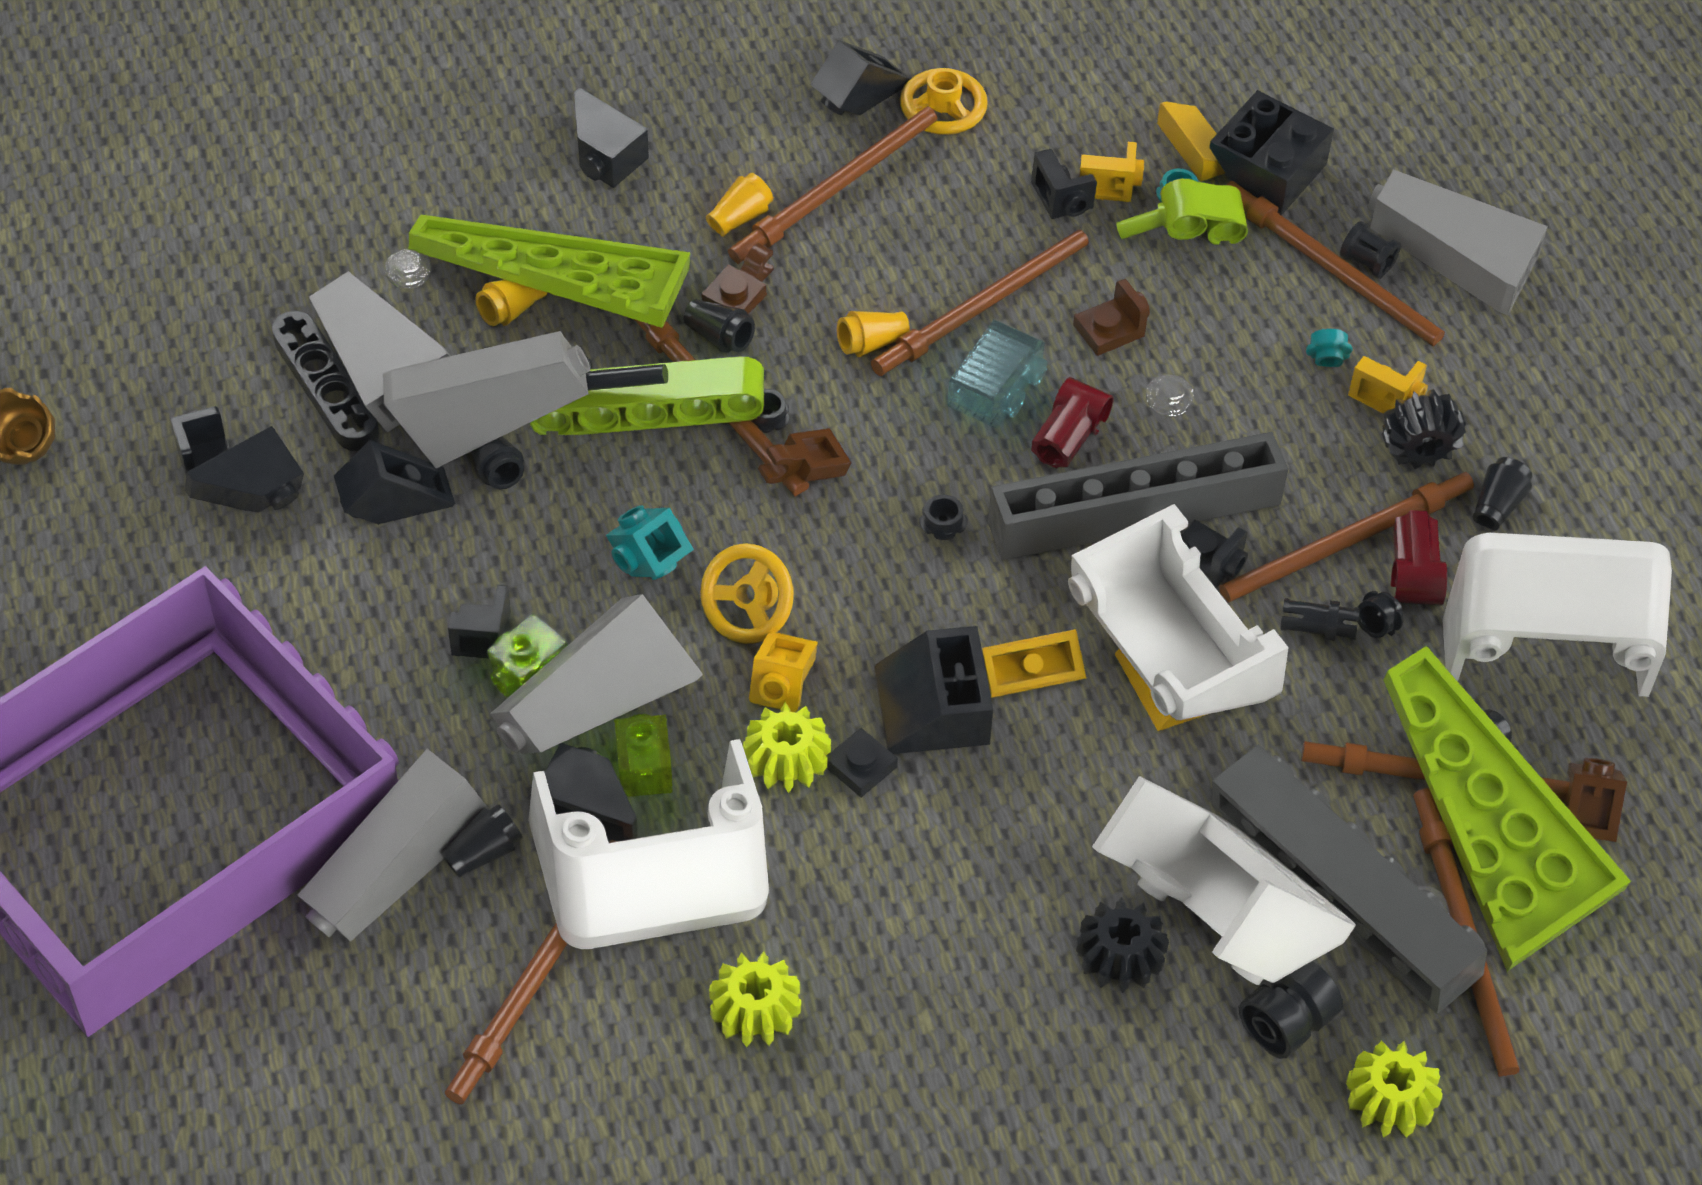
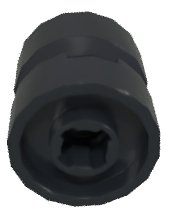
(1291, 1009)

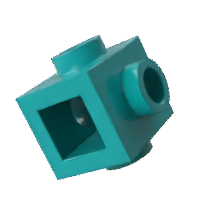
(648, 542)

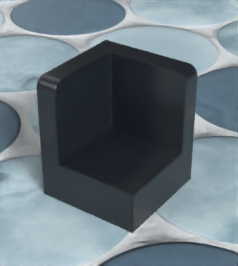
(199, 436)
(479, 626)

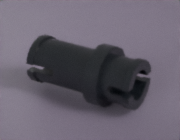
(1320, 618)

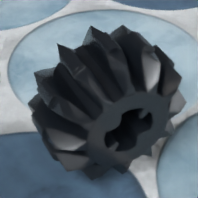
(1423, 429)
(1104, 955)

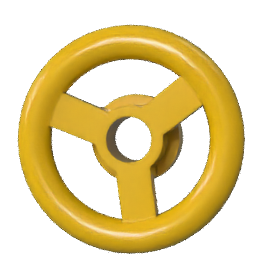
(944, 96)
(764, 588)

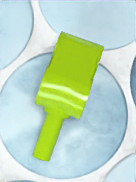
(1190, 210)

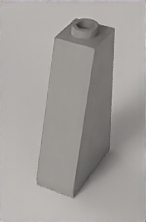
(1459, 237)
(371, 339)
(484, 393)
(600, 675)
(391, 847)

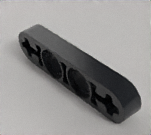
(319, 383)

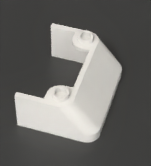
(1560, 592)
(655, 882)
(1244, 893)

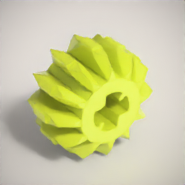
(787, 747)
(735, 1001)
(1394, 1088)

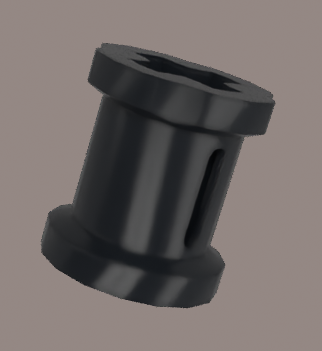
(1384, 252)

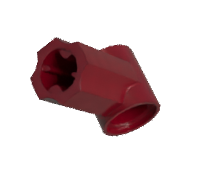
(1073, 417)
(1417, 563)

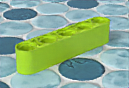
(694, 395)

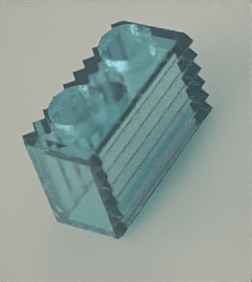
(997, 374)

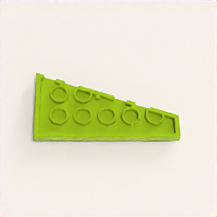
(595, 272)
(1514, 837)

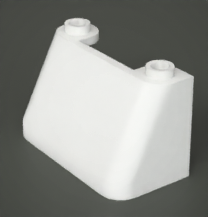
(1174, 621)

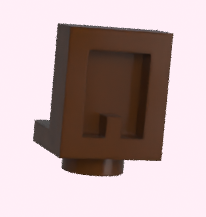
(1114, 321)
(1597, 796)

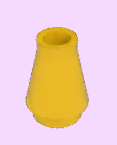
(740, 204)
(505, 301)
(868, 331)

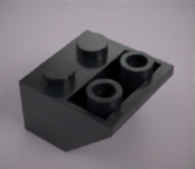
(1272, 149)
(935, 692)

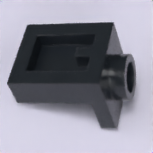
(1056, 188)
(1219, 554)

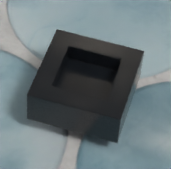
(861, 762)

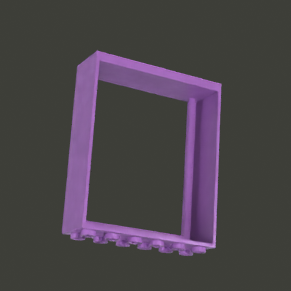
(113, 675)

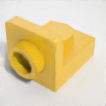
(1114, 175)
(1381, 386)
(781, 670)

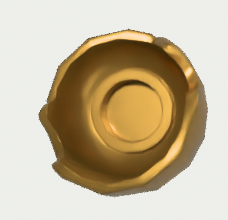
(25, 424)

